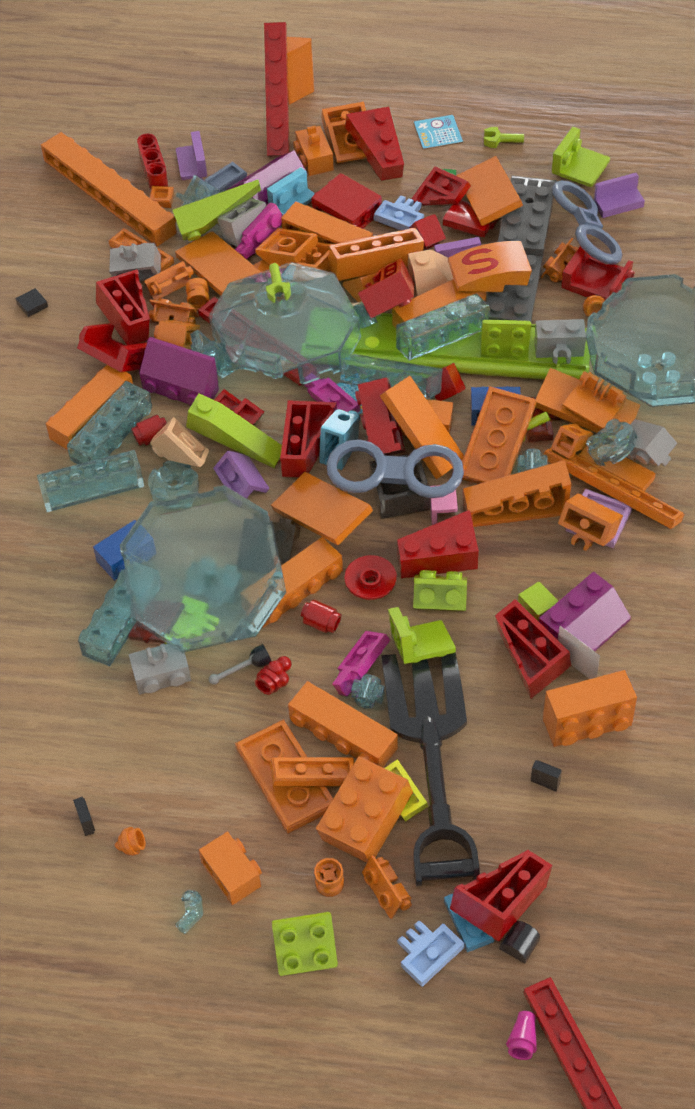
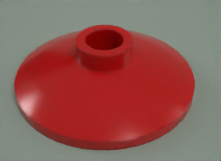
(370, 569)

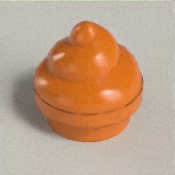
(592, 304)
(131, 841)

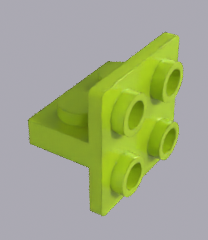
(440, 592)
(304, 943)

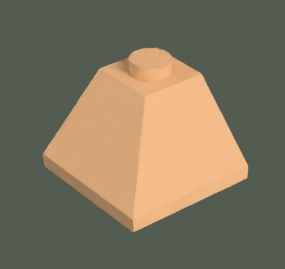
(428, 270)
(179, 445)

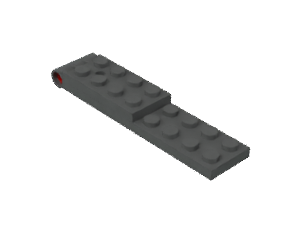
(530, 227)

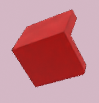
(429, 231)
(451, 383)

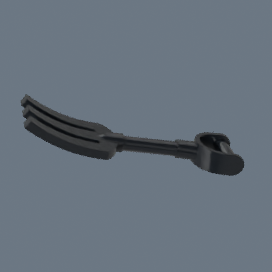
(429, 730)

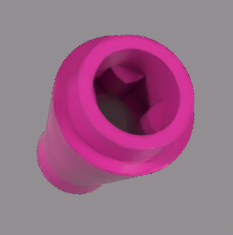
(522, 1038)

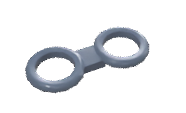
(588, 222)
(395, 469)

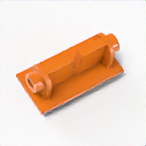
(555, 267)
(169, 280)
(165, 309)
(379, 877)

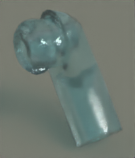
(193, 909)

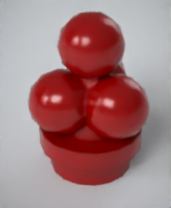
(273, 675)

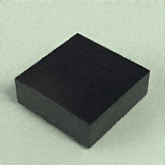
(31, 302)
(546, 775)
(84, 816)

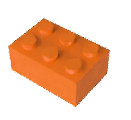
(589, 708)
(364, 810)

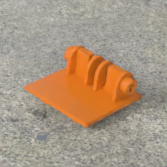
(594, 400)

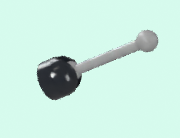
(258, 657)

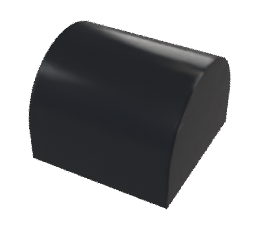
(520, 941)

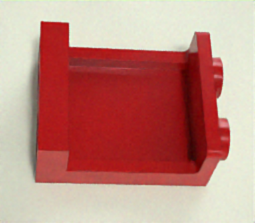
(347, 201)
(591, 277)
(98, 343)

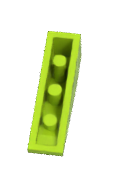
(202, 215)
(231, 430)

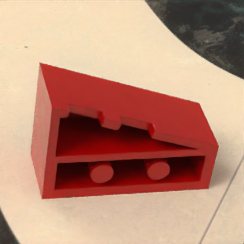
(378, 140)
(390, 288)
(124, 306)
(377, 419)
(302, 435)
(439, 548)
(531, 647)
(503, 895)

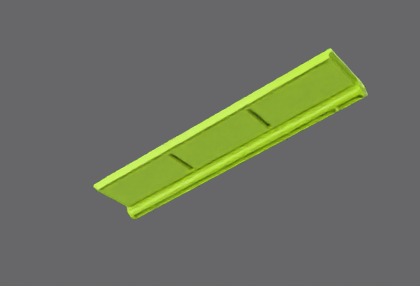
(467, 355)

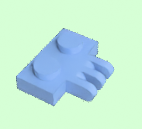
(399, 214)
(428, 951)

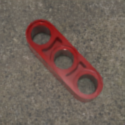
(152, 160)

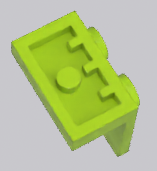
(576, 162)
(505, 338)
(419, 641)

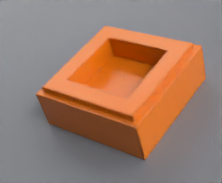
(162, 195)

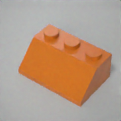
(299, 68)

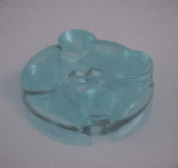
(615, 433)
(171, 470)

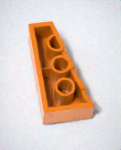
(519, 496)

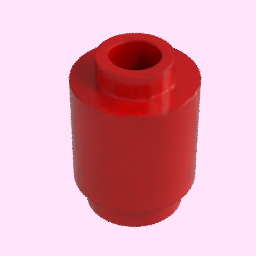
(147, 429)
(320, 616)

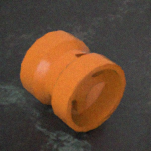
(197, 292)
(329, 870)

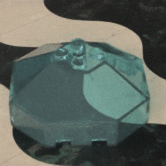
(646, 326)
(304, 332)
(193, 539)

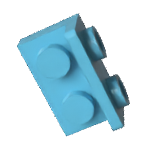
(290, 189)

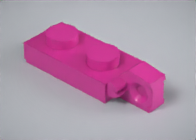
(259, 230)
(327, 391)
(359, 660)

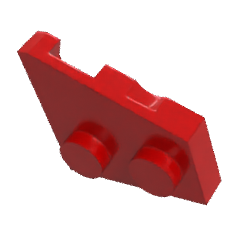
(441, 188)

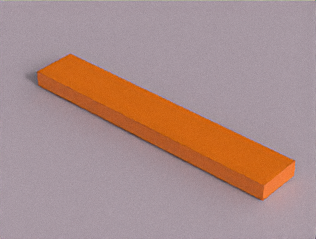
(619, 489)

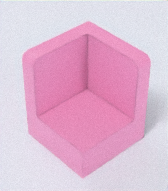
(443, 505)

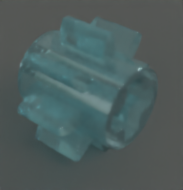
(365, 319)
(531, 459)
(368, 691)

